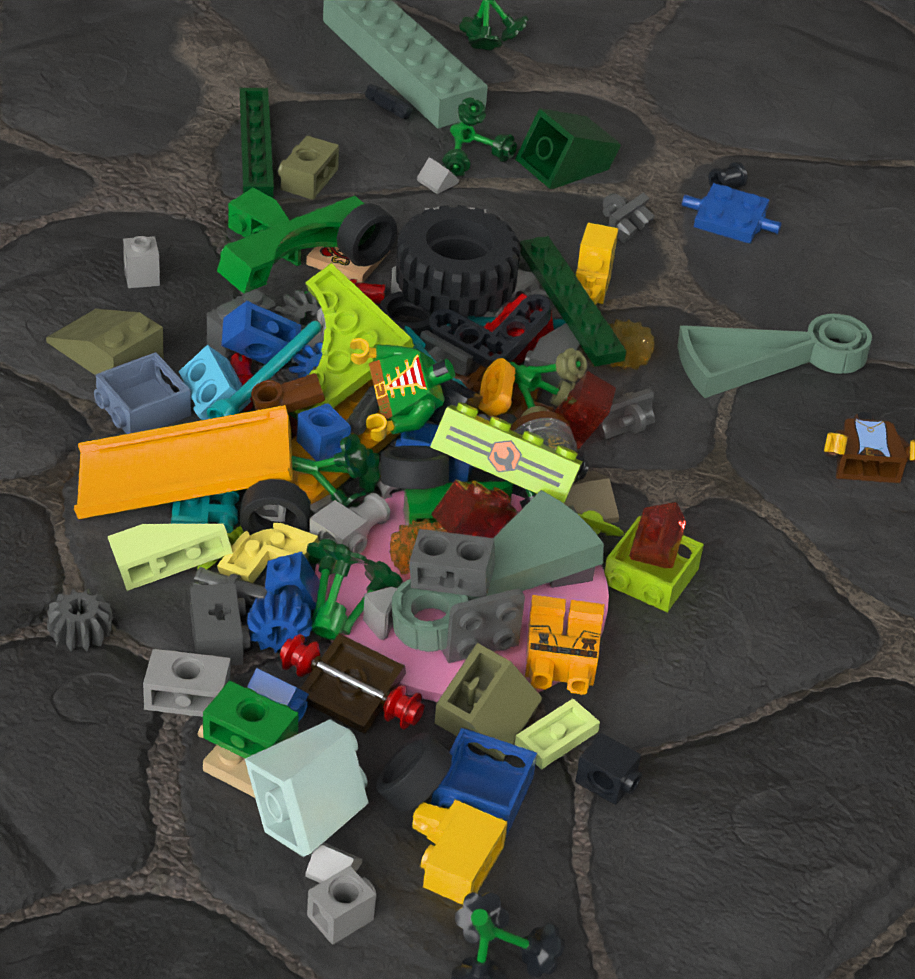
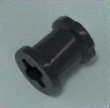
(731, 176)

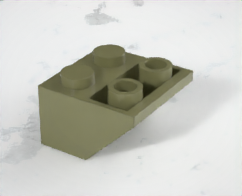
(487, 699)

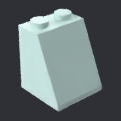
(308, 786)

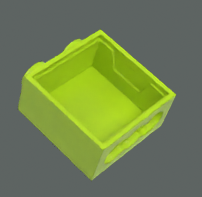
(647, 582)

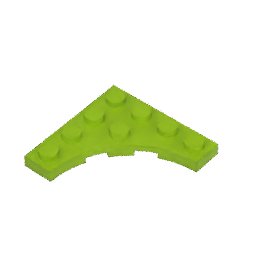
(347, 317)

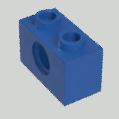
(257, 332)

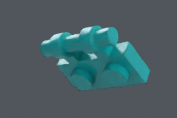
(202, 512)

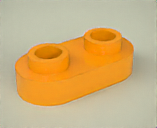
(497, 388)

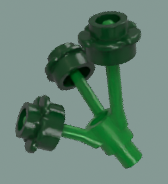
(471, 113)

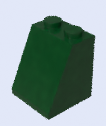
(566, 148)

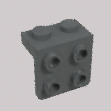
(488, 620)

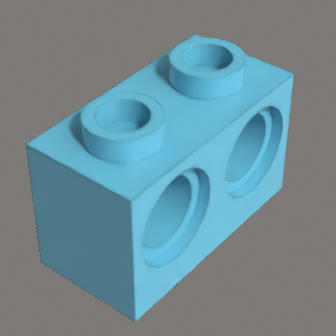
(210, 379)

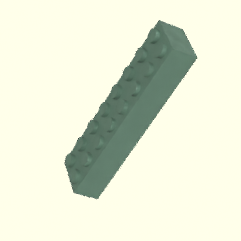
(405, 57)

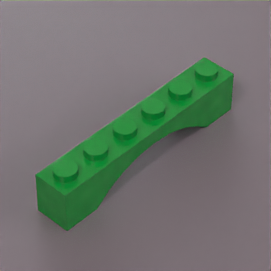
(250, 259)

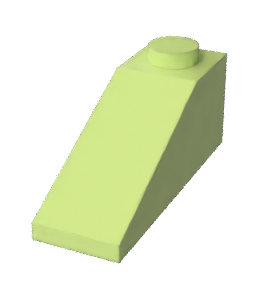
(162, 550)

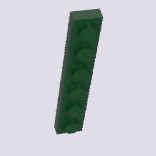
(256, 140)
(572, 301)

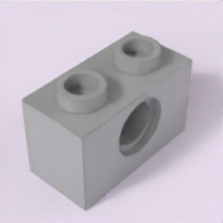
(183, 681)

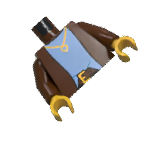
(869, 450)

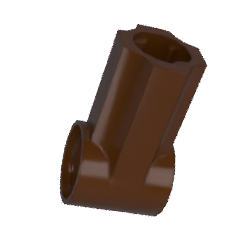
(293, 394)

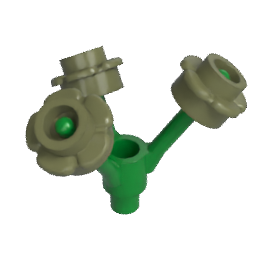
(569, 366)

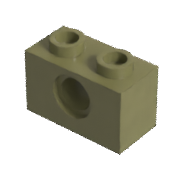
(309, 167)

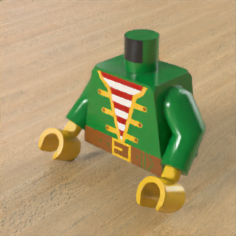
(404, 384)

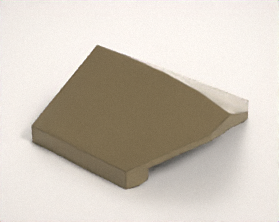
(594, 494)

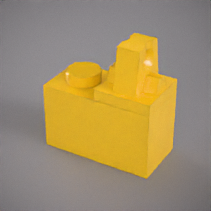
(596, 260)
(464, 847)

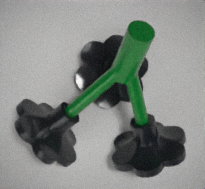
(483, 923)

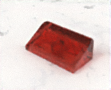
(659, 535)

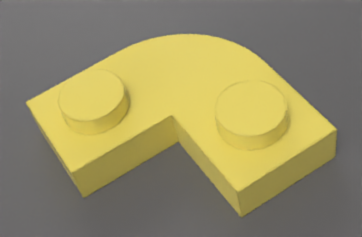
(255, 550)

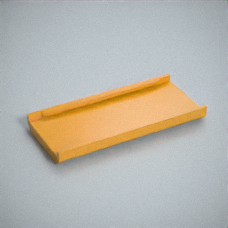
(183, 461)

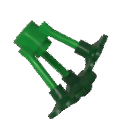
(336, 559)

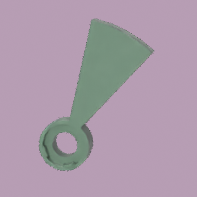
(732, 357)
(531, 550)

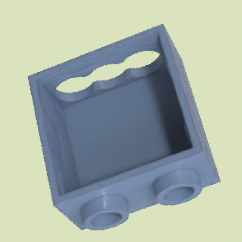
(139, 396)

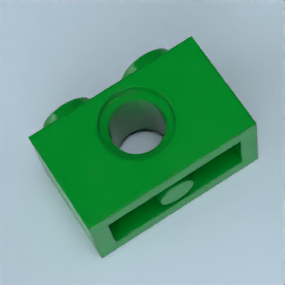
(247, 721)

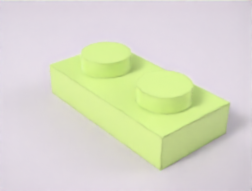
(558, 732)

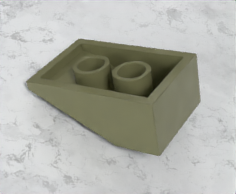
(108, 339)

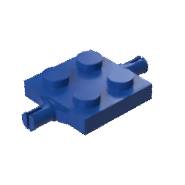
(731, 213)

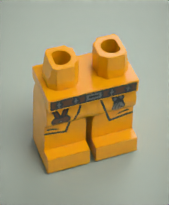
(563, 657)

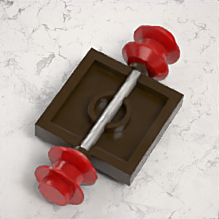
(352, 682)

